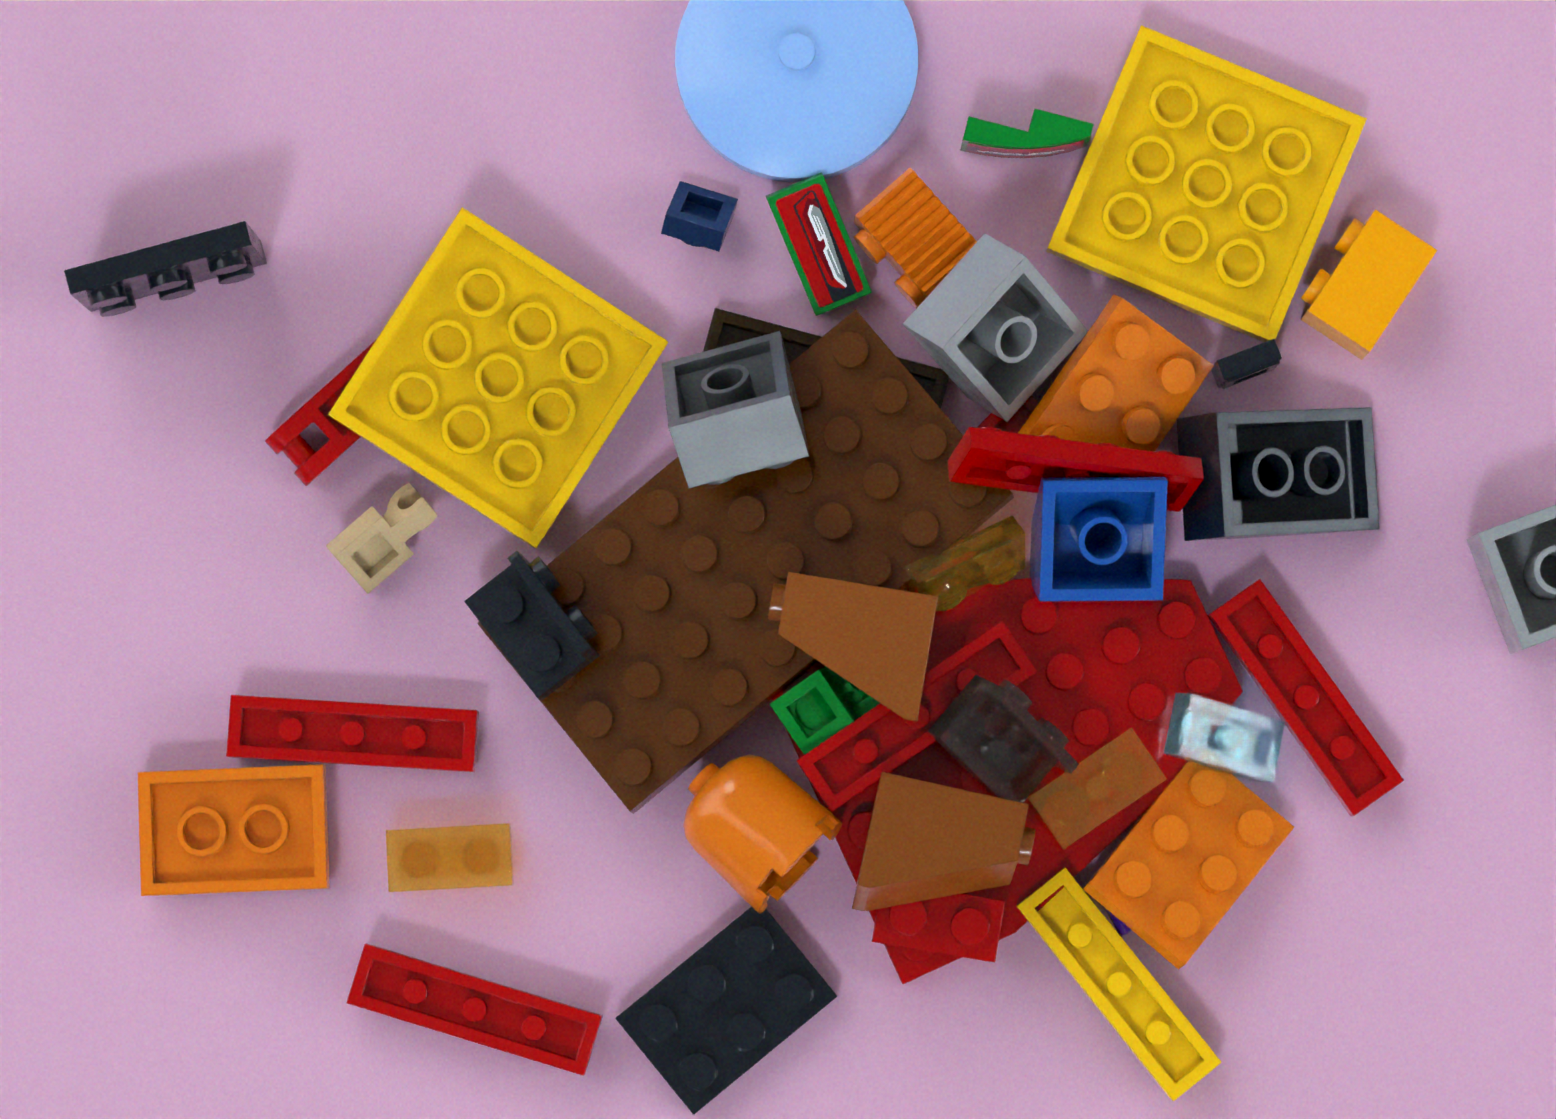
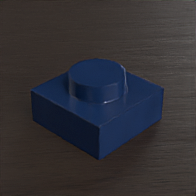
(699, 216)

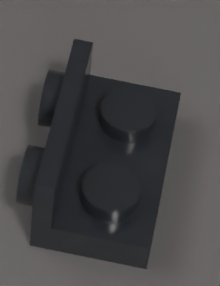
(533, 626)

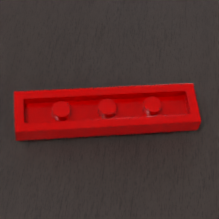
(1020, 461)
(1305, 698)
(352, 733)
(885, 740)
(474, 1009)

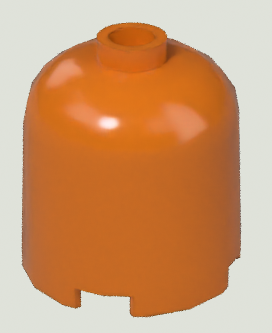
(755, 827)

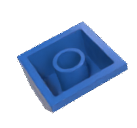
(1099, 539)

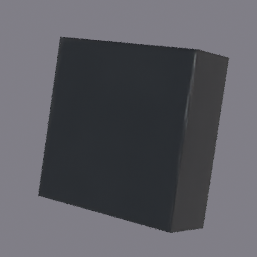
(1246, 364)

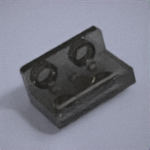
(1000, 740)

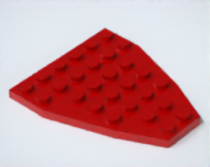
(1095, 678)

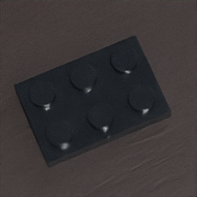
(167, 269)
(726, 1007)

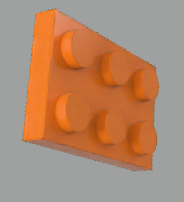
(1120, 383)
(233, 830)
(1188, 860)

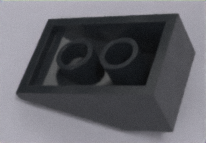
(1280, 473)

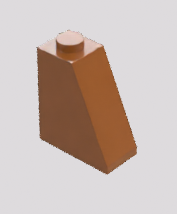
(861, 633)
(938, 843)

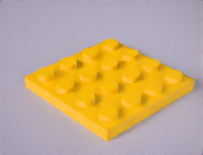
(1206, 185)
(498, 378)

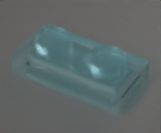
(1224, 737)

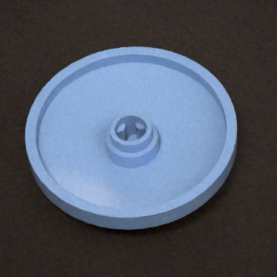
(796, 81)

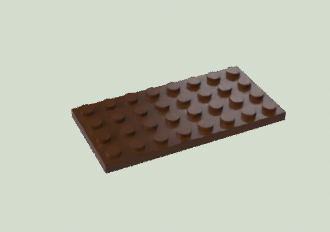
(689, 573)

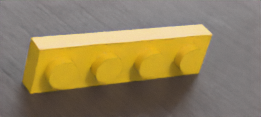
(1119, 985)

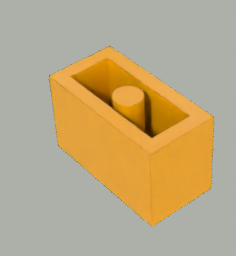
(1367, 284)

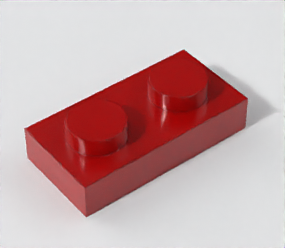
(944, 925)

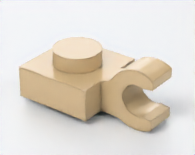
(376, 543)

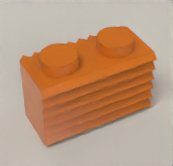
(913, 235)

